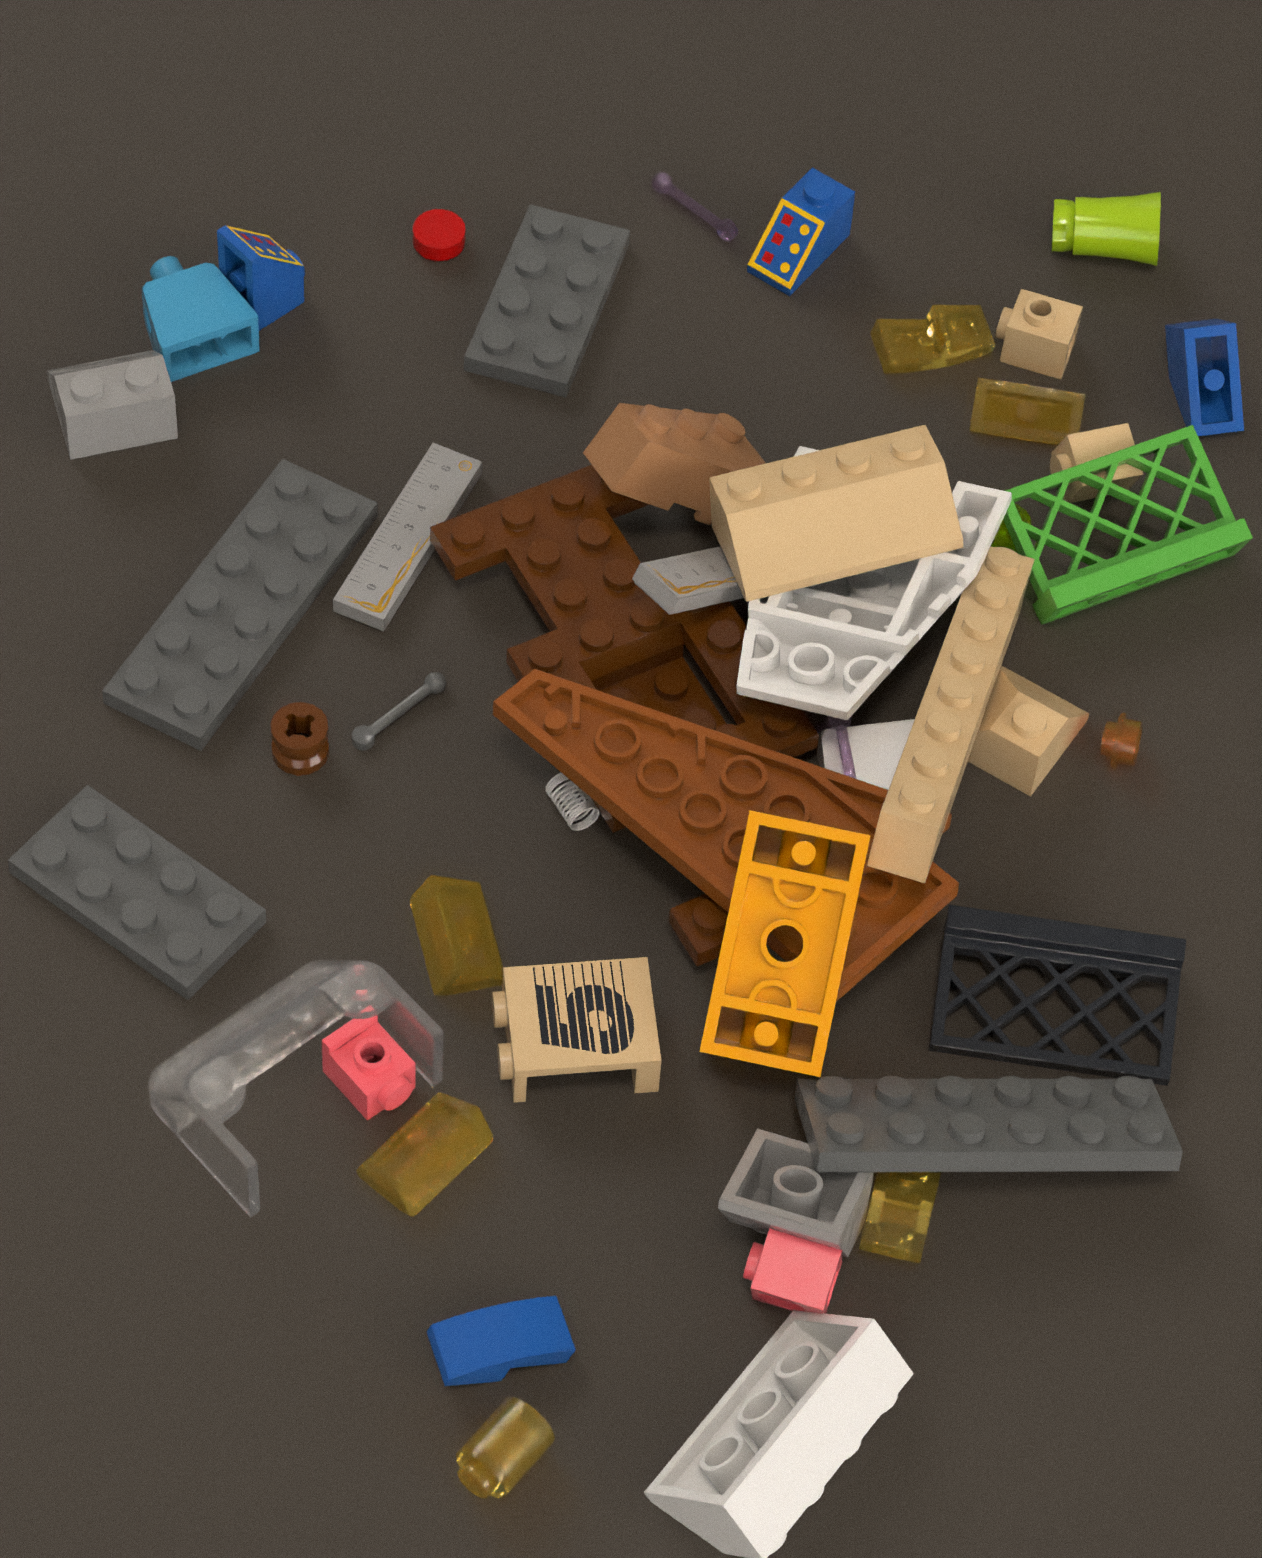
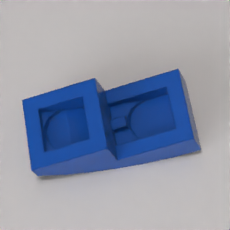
(500, 1337)

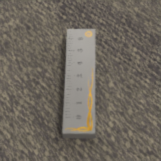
(403, 539)
(688, 580)

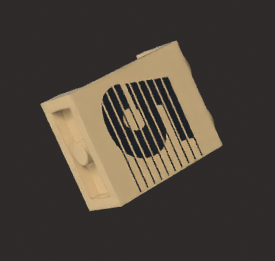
(577, 1022)

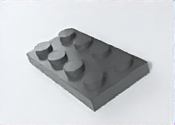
(547, 301)
(137, 891)

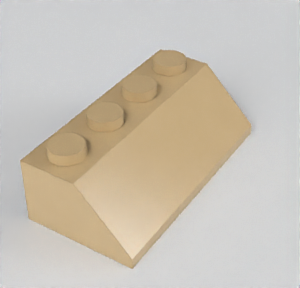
(834, 513)

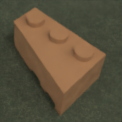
(669, 454)

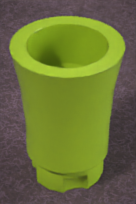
(1109, 227)

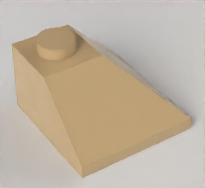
(1024, 732)

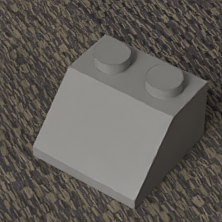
(114, 403)
(782, 1191)

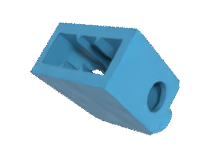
(196, 318)

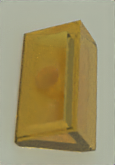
(1025, 411)
(456, 935)
(427, 1153)

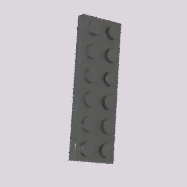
(240, 604)
(986, 1125)

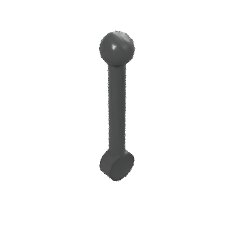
(364, 736)

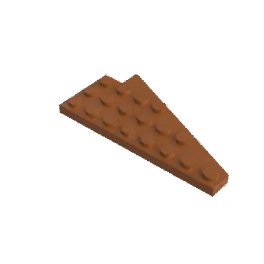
(692, 798)

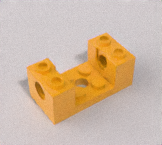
(771, 1007)

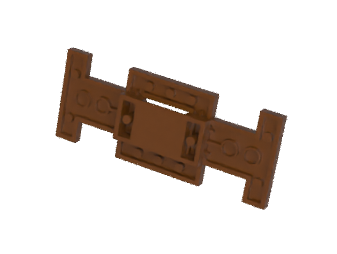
(615, 635)

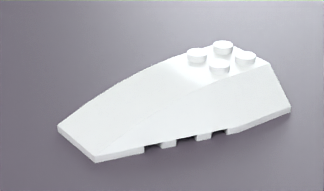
(842, 637)

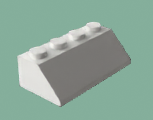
(781, 1432)

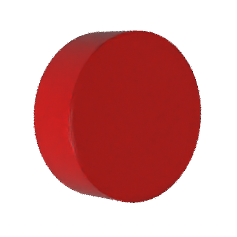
(439, 235)

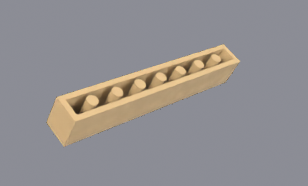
(950, 717)

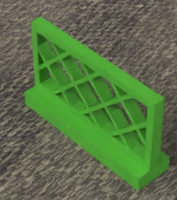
(1151, 560)

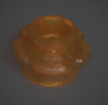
(1122, 740)

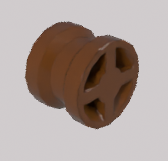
(295, 752)

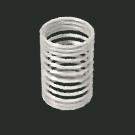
(585, 805)

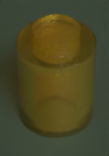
(503, 1449)

